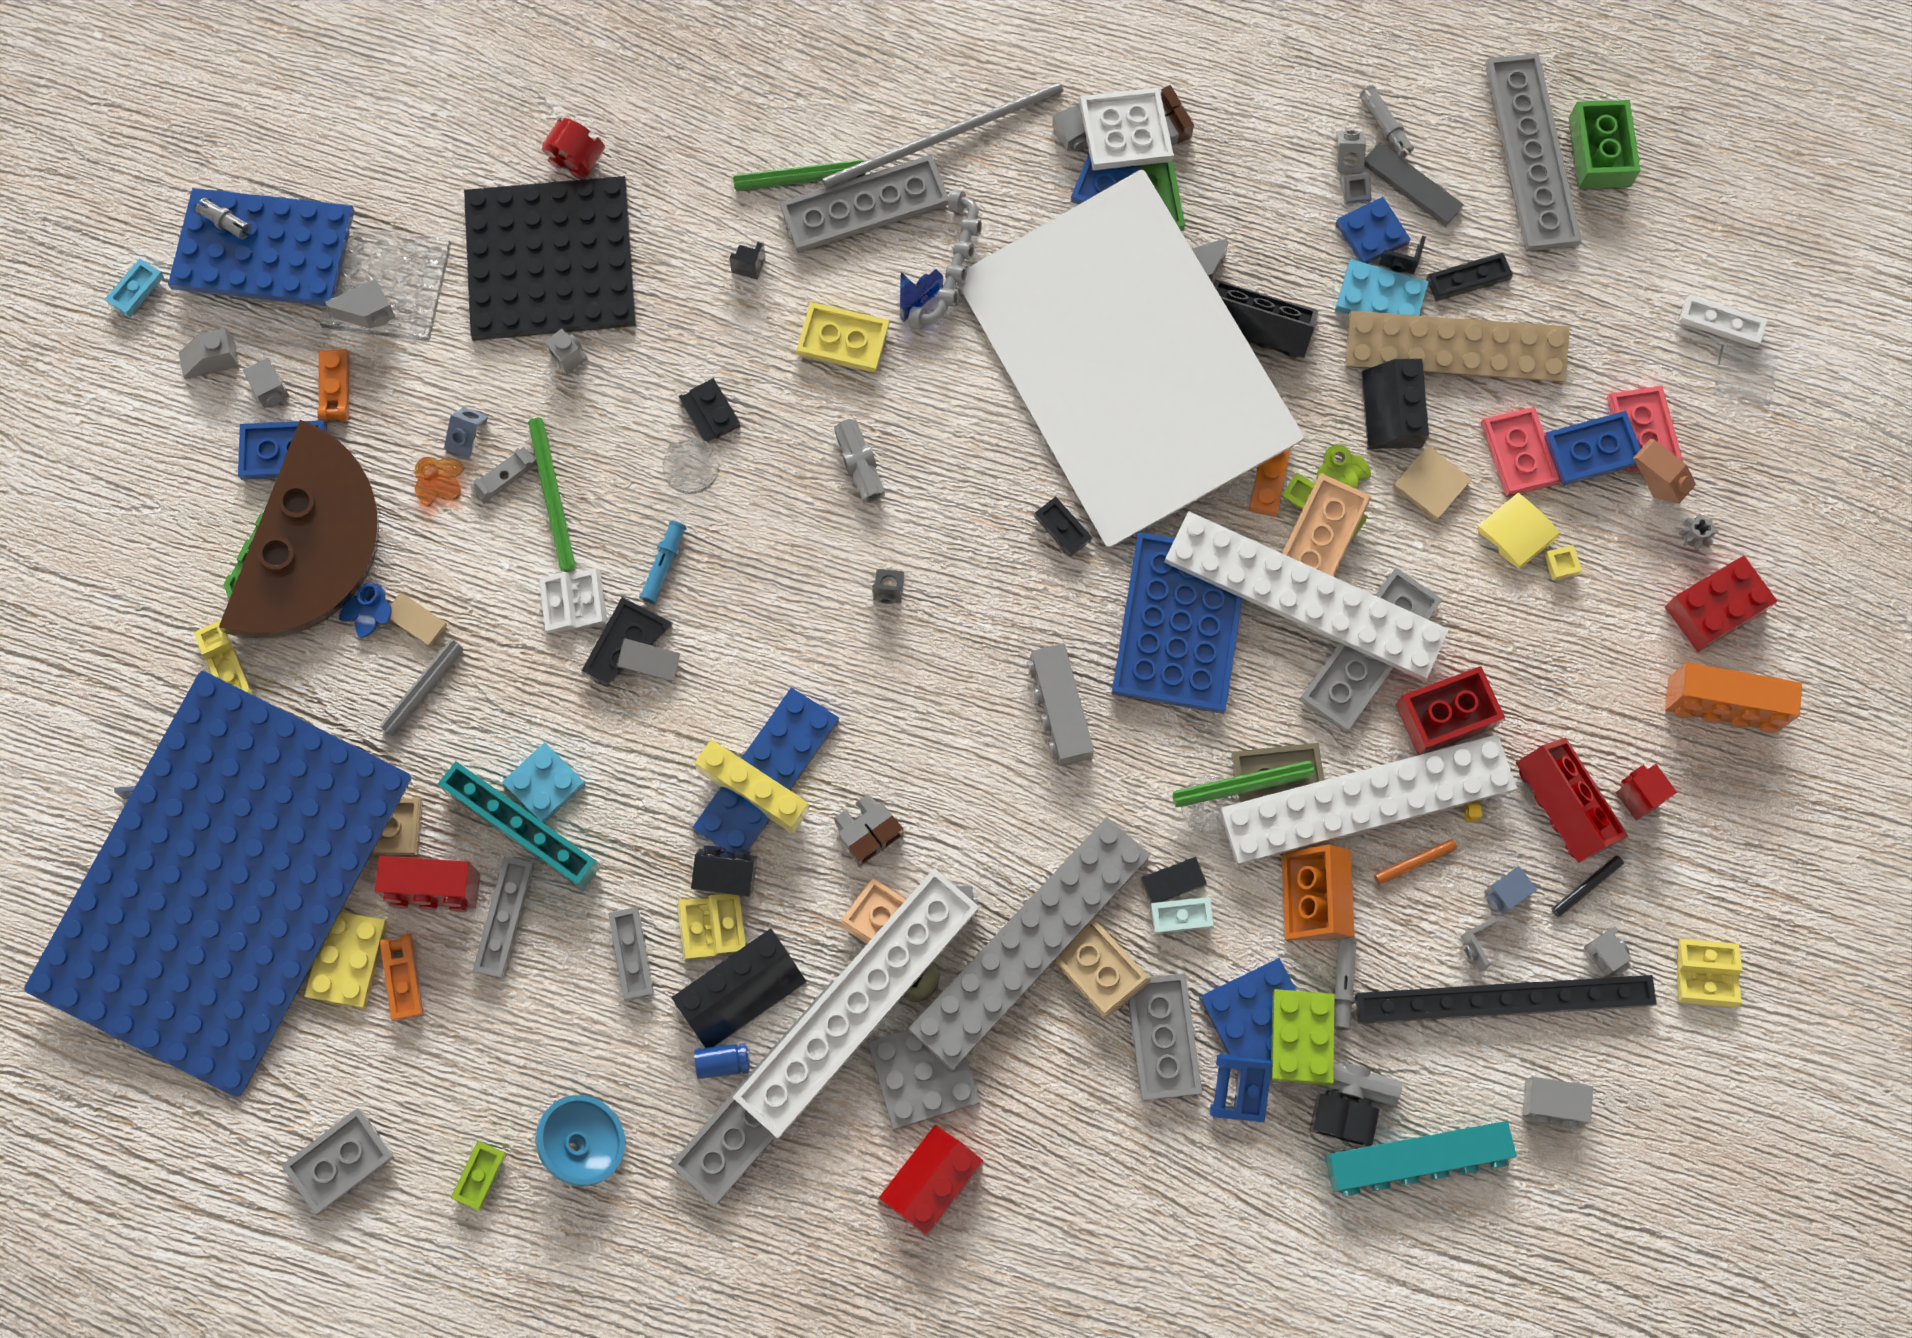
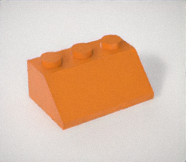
(1318, 894)

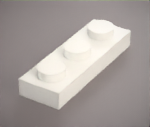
(1722, 321)

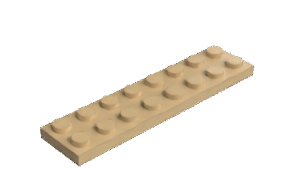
(1459, 345)

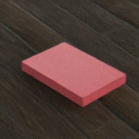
(1648, 416)
(1520, 451)

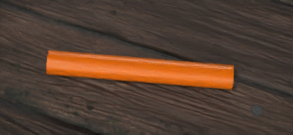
(1415, 861)

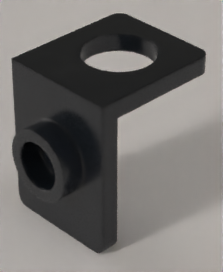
(1400, 262)

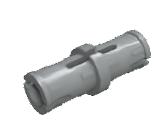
(223, 218)

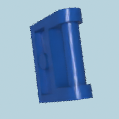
(1251, 1088)

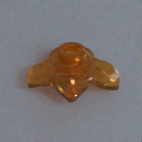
(440, 482)

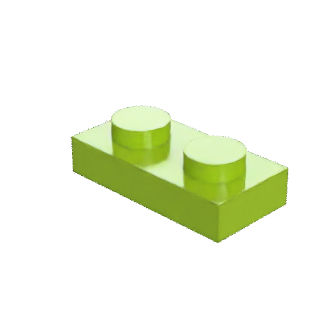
(478, 1175)

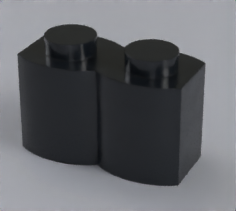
(1344, 1119)

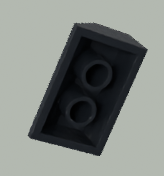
(1395, 405)

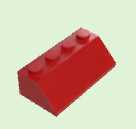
(1571, 799)

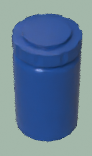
(722, 1061)

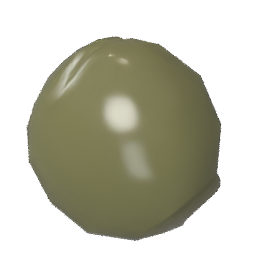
(925, 985)

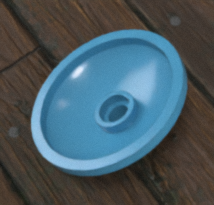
(593, 1130)

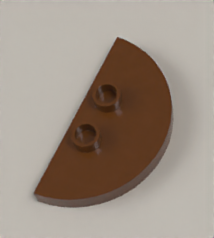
(309, 543)

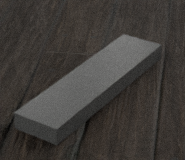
(1413, 184)

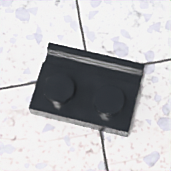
(709, 410)

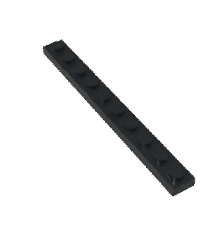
(1505, 999)

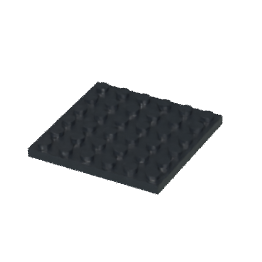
(549, 258)

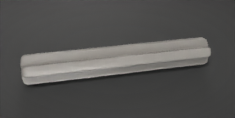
(421, 687)

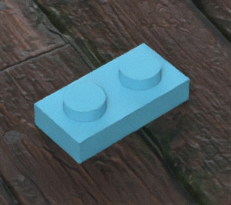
(134, 288)

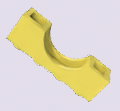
(765, 793)

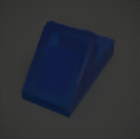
(918, 294)

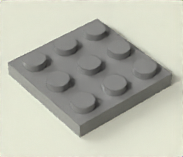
(917, 1082)

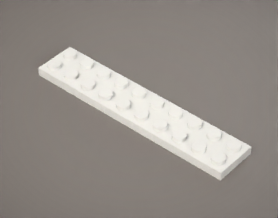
(1307, 596)
(1367, 799)
(856, 1003)

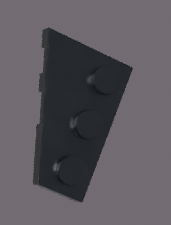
(626, 622)

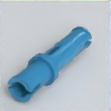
(666, 552)

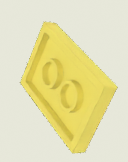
(843, 337)
(347, 961)

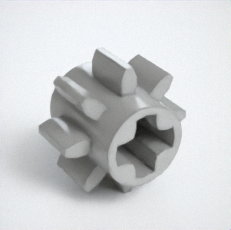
(1698, 532)

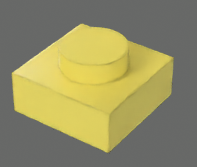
(1563, 562)

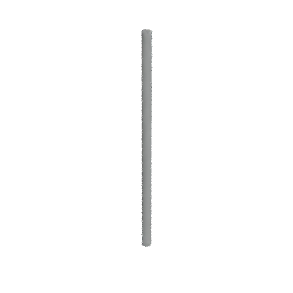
(942, 135)

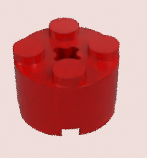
(572, 148)

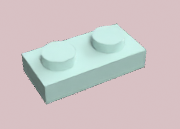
(1182, 915)

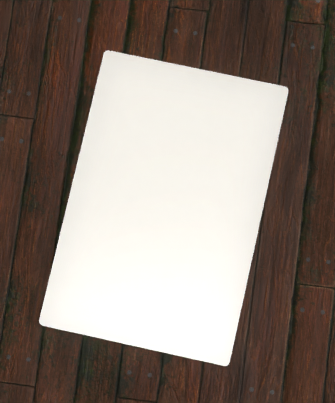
(1128, 359)

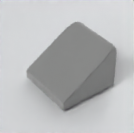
(1356, 187)

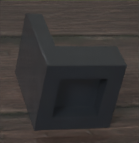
(748, 260)

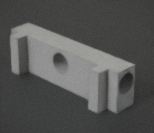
(514, 466)

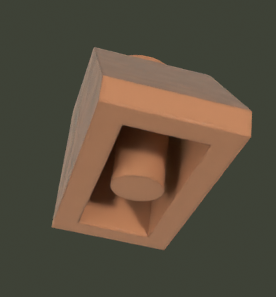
(1664, 472)

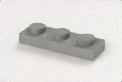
(631, 954)

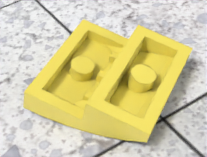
(1518, 531)
(711, 926)
(1709, 973)

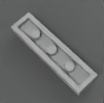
(503, 917)

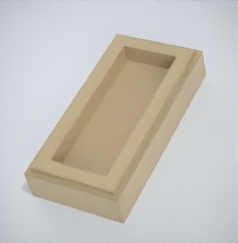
(416, 620)

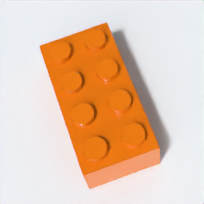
(1733, 697)

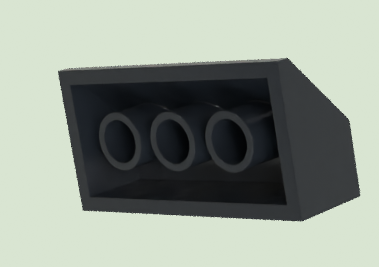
(1269, 319)
(739, 989)

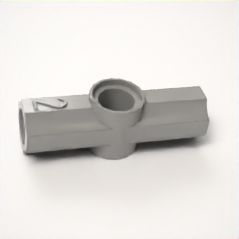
(859, 461)
(1358, 1082)

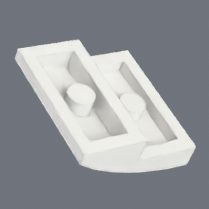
(572, 601)

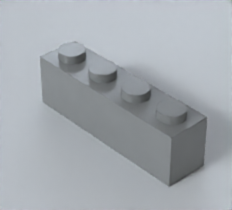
(1061, 705)

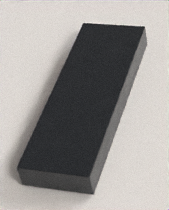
(1469, 276)

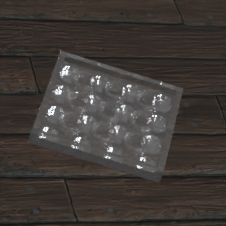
(408, 272)

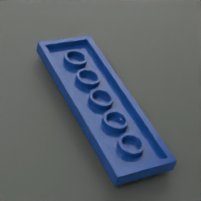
(779, 751)

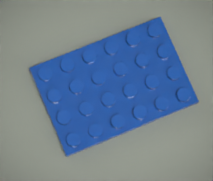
(287, 257)
(1175, 634)

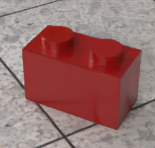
(1645, 790)

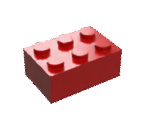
(1720, 603)
(1450, 711)
(427, 883)

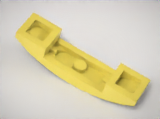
(221, 656)

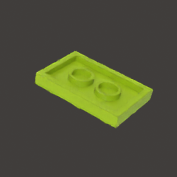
(1302, 1037)

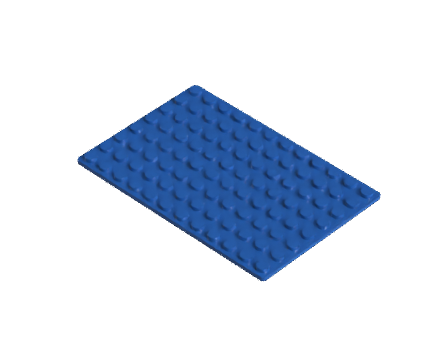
(218, 884)

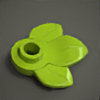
(1348, 471)

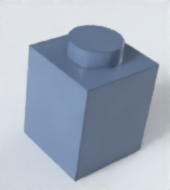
(1509, 891)

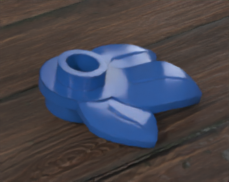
(367, 611)

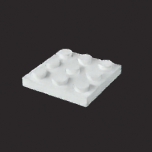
(1126, 129)

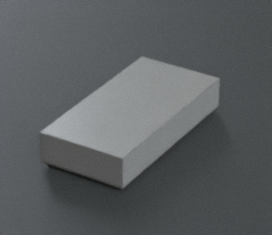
(648, 660)

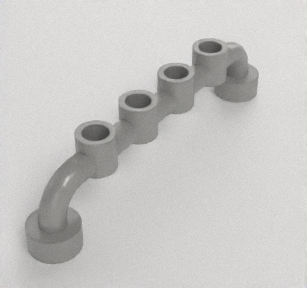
(955, 272)

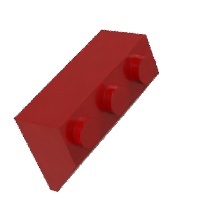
(931, 1179)

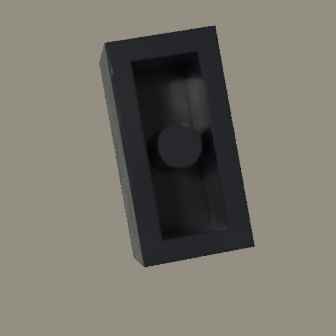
(724, 871)

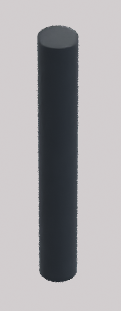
(1587, 886)

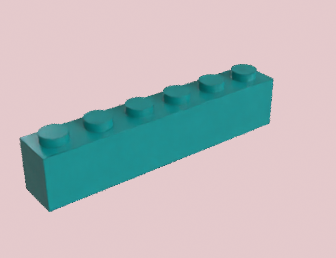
(519, 825)
(1419, 1157)

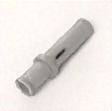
(1392, 130)
(1344, 983)

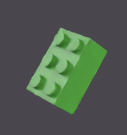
(1604, 144)

